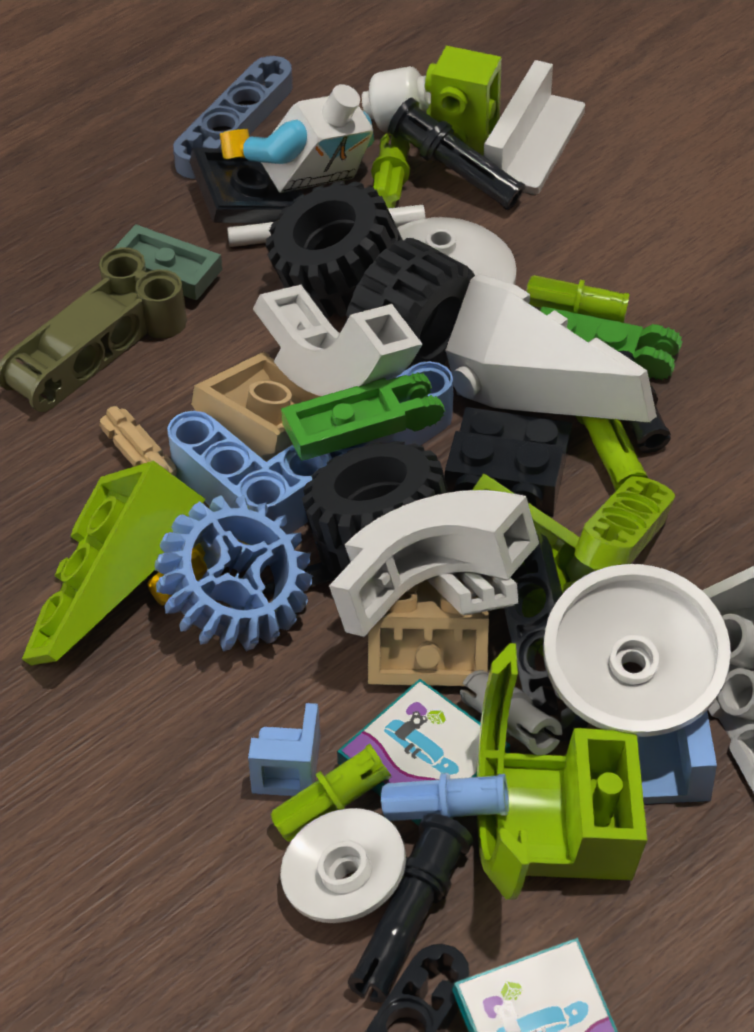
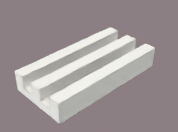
(492, 591)

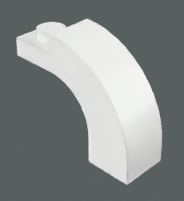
(323, 360)
(430, 538)

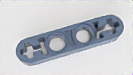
(226, 112)

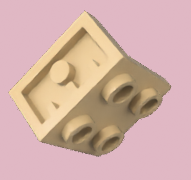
(427, 641)

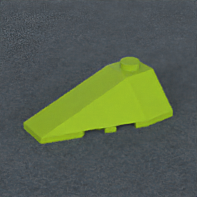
(114, 554)

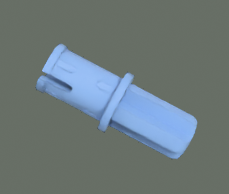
(446, 797)

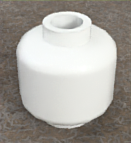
(390, 90)

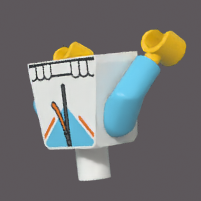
(312, 144)

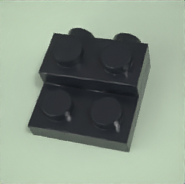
(513, 450)

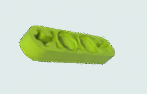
(624, 523)

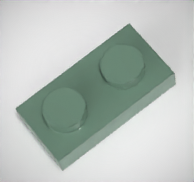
(193, 264)

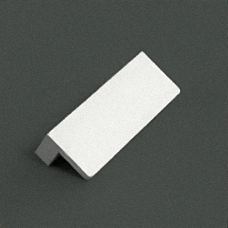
(533, 129)

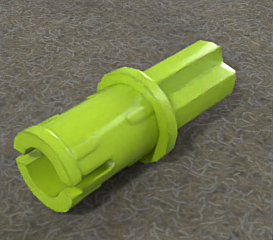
(391, 169)
(577, 298)
(330, 792)

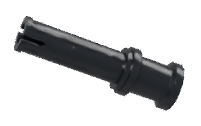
(438, 142)
(422, 884)

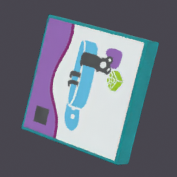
(420, 738)
(536, 994)

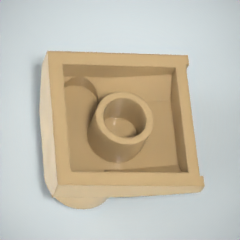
(250, 402)

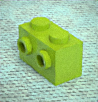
(466, 93)

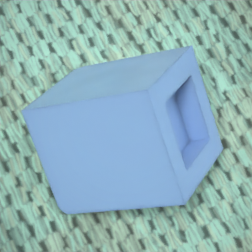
(285, 758)

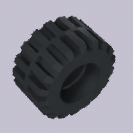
(331, 242)
(422, 287)
(364, 487)

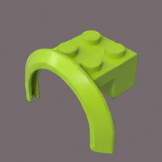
(565, 812)

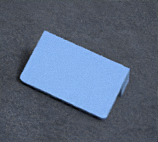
(678, 764)

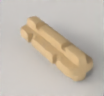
(133, 439)

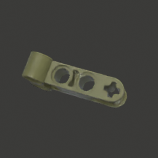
(95, 329)

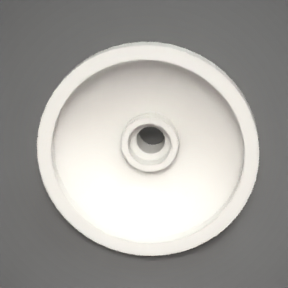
(466, 243)
(644, 619)

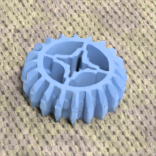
(217, 533)

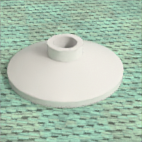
(338, 846)

